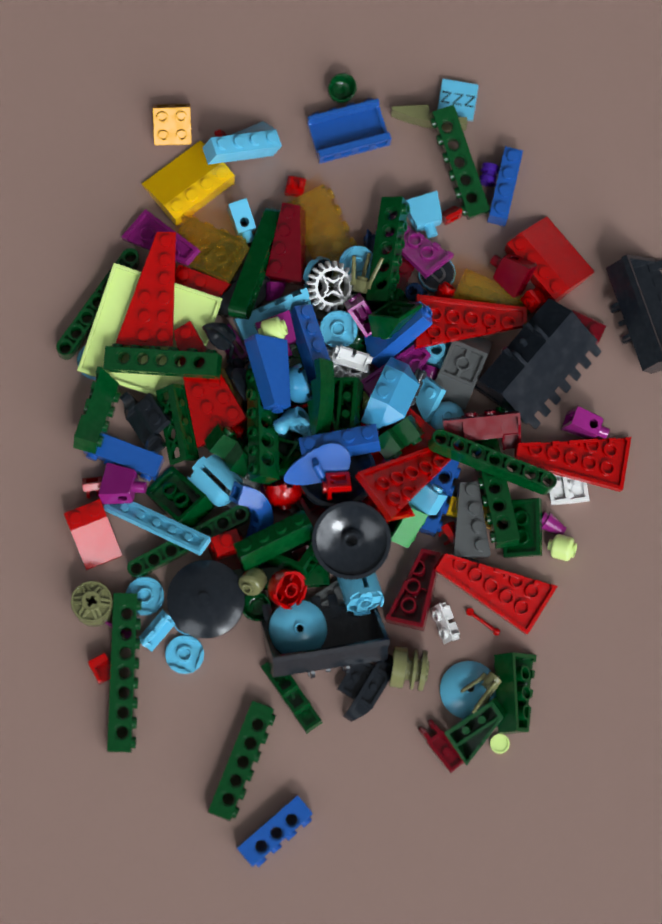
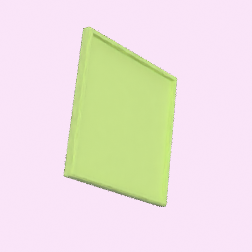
(188, 306)

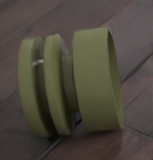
(97, 613)
(409, 668)

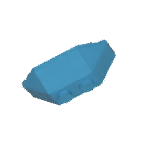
(391, 395)

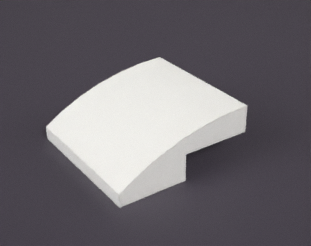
(568, 491)

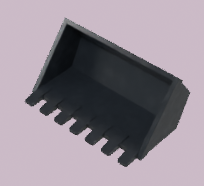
(639, 298)
(539, 362)
(347, 643)

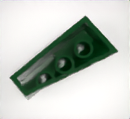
(97, 412)
(274, 539)
(514, 691)

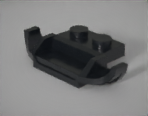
(147, 420)
(365, 686)

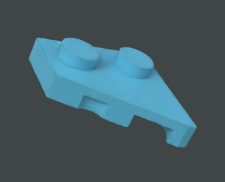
(429, 398)

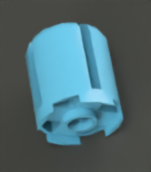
(207, 485)
(361, 594)

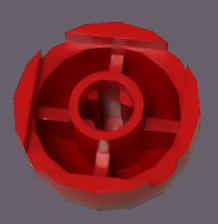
(282, 494)
(287, 588)

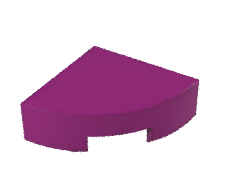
(274, 290)

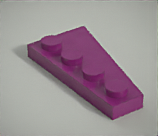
(143, 233)
(423, 254)
(414, 357)

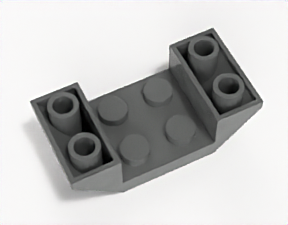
(462, 369)

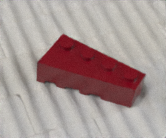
(289, 246)
(414, 599)

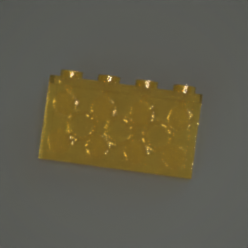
(325, 229)
(219, 250)

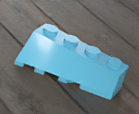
(250, 143)
(247, 327)
(429, 498)

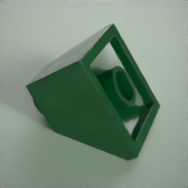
(391, 318)

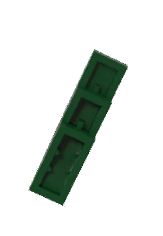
(322, 404)
(294, 699)

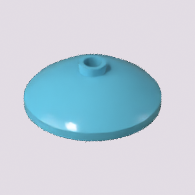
(284, 623)
(457, 678)

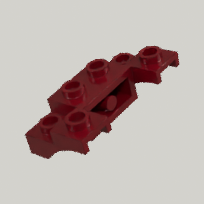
(487, 426)

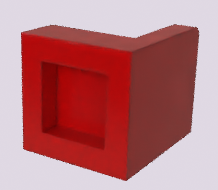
(101, 668)

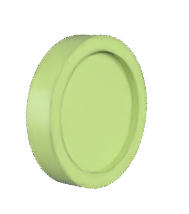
(499, 743)

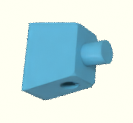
(240, 213)
(425, 213)

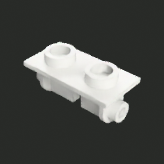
(345, 357)
(447, 631)

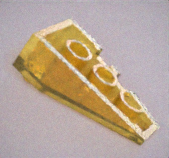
(482, 289)

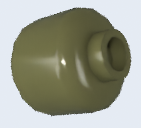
(253, 581)

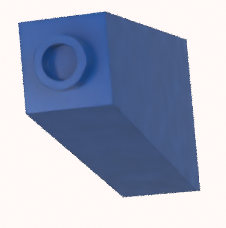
(383, 350)
(271, 370)

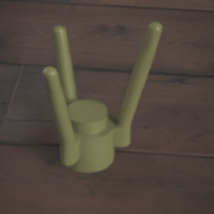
(362, 284)
(490, 683)

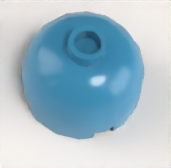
(299, 385)

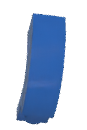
(257, 503)

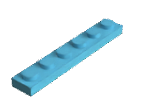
(160, 526)

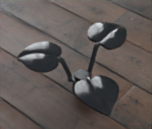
(222, 337)

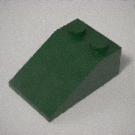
(179, 498)

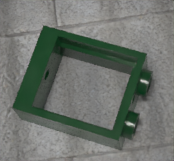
(304, 566)

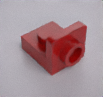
(533, 299)
(336, 483)

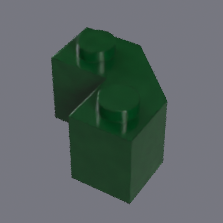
(399, 437)
(230, 447)

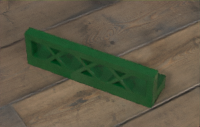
(181, 422)

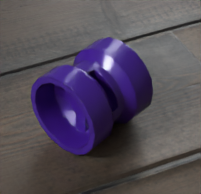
(489, 173)

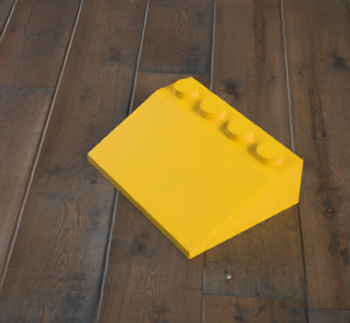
(188, 183)

